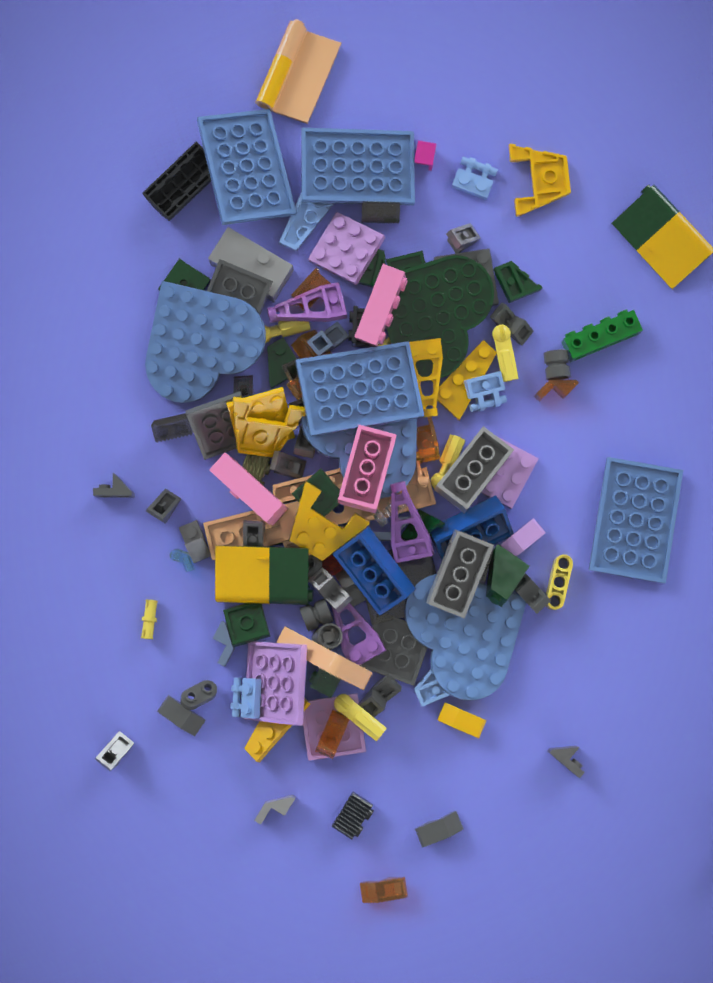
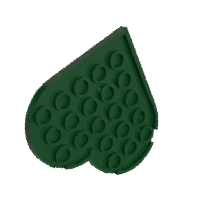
(443, 303)

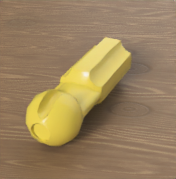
(286, 328)
(505, 354)
(449, 456)
(359, 716)

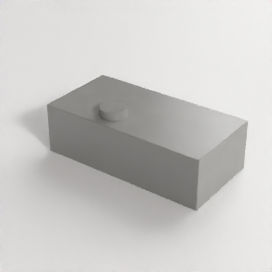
(254, 258)
(473, 469)
(459, 573)

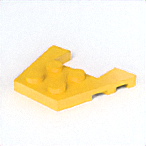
(548, 177)
(260, 435)
(316, 531)

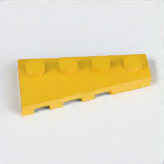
(452, 391)
(266, 736)

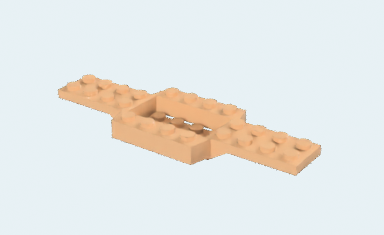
(229, 530)

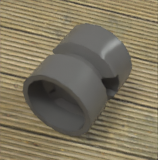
(557, 365)
(314, 615)
(328, 636)

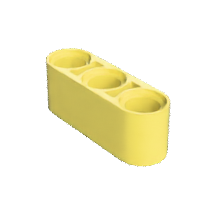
(564, 574)

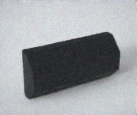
(179, 182)

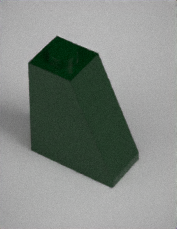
(503, 575)

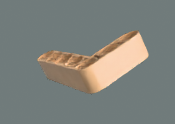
(328, 659)

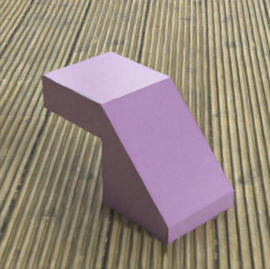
(523, 538)

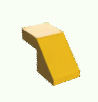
(461, 720)

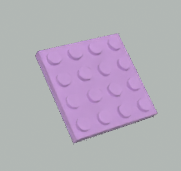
(282, 680)

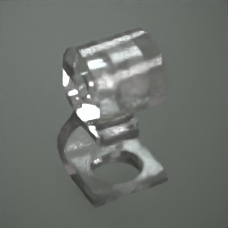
(382, 516)

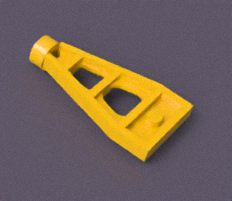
(426, 350)

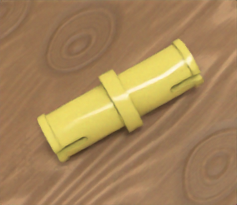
(149, 619)

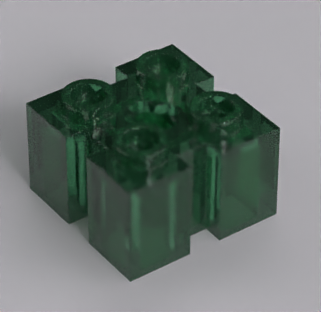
(324, 682)

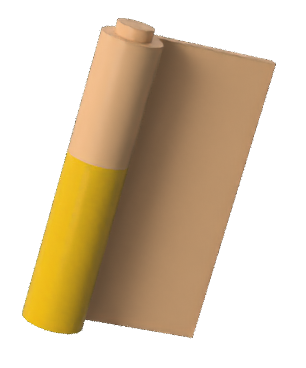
(298, 73)

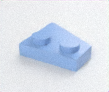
(429, 690)

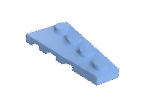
(303, 223)

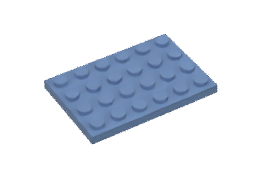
(246, 166)
(357, 166)
(359, 388)
(636, 520)

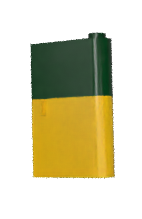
(663, 236)
(262, 575)

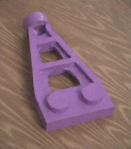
(332, 300)
(409, 549)
(364, 650)

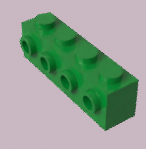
(602, 335)

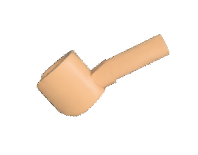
(422, 481)

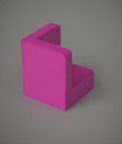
(425, 153)

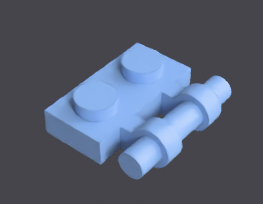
(472, 183)
(484, 385)
(250, 698)

